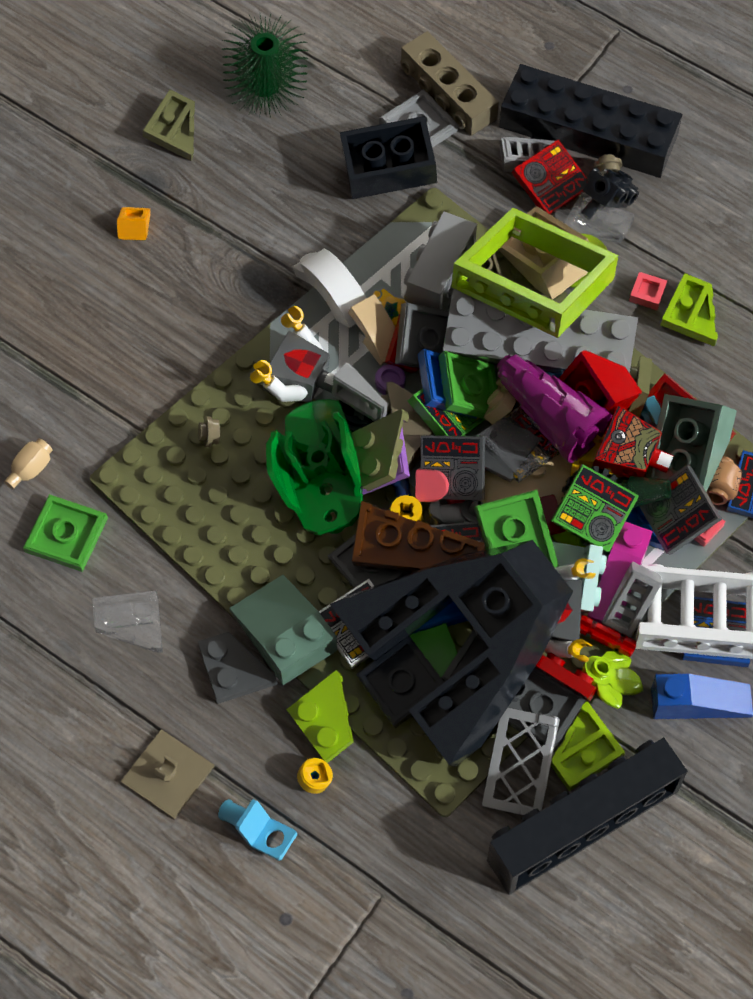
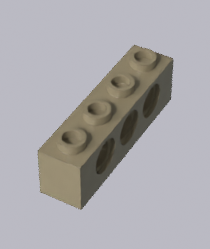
(449, 83)

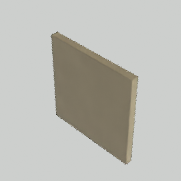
(167, 774)

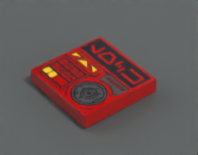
(551, 178)

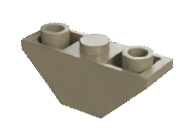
(398, 399)

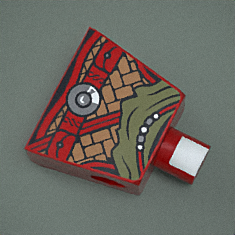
(631, 447)

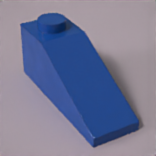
(699, 697)

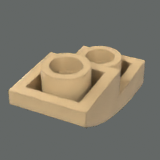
(375, 325)

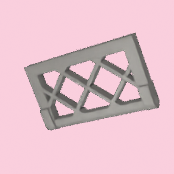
(501, 741)

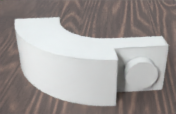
(332, 281)

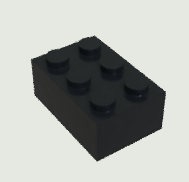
(388, 157)

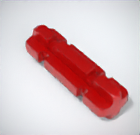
(607, 636)

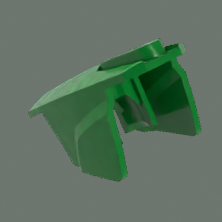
(313, 460)

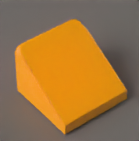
(133, 223)

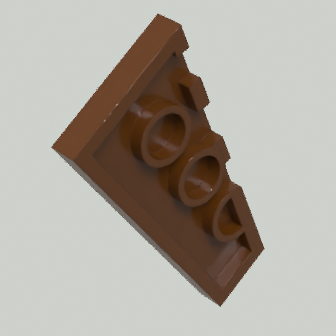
(403, 544)

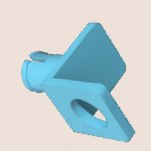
(256, 826)

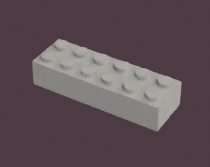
(490, 335)

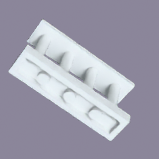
(688, 637)

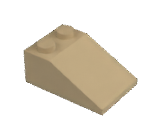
(542, 269)

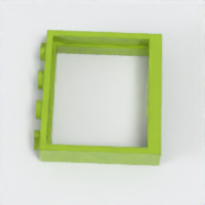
(519, 300)

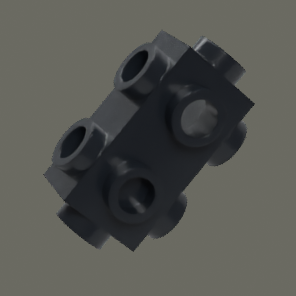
(608, 190)

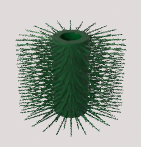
(265, 65)

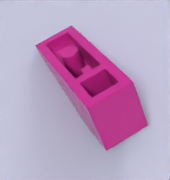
(628, 548)

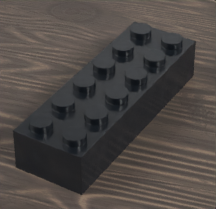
(590, 120)
(585, 815)

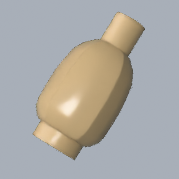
(29, 462)

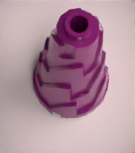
(563, 415)

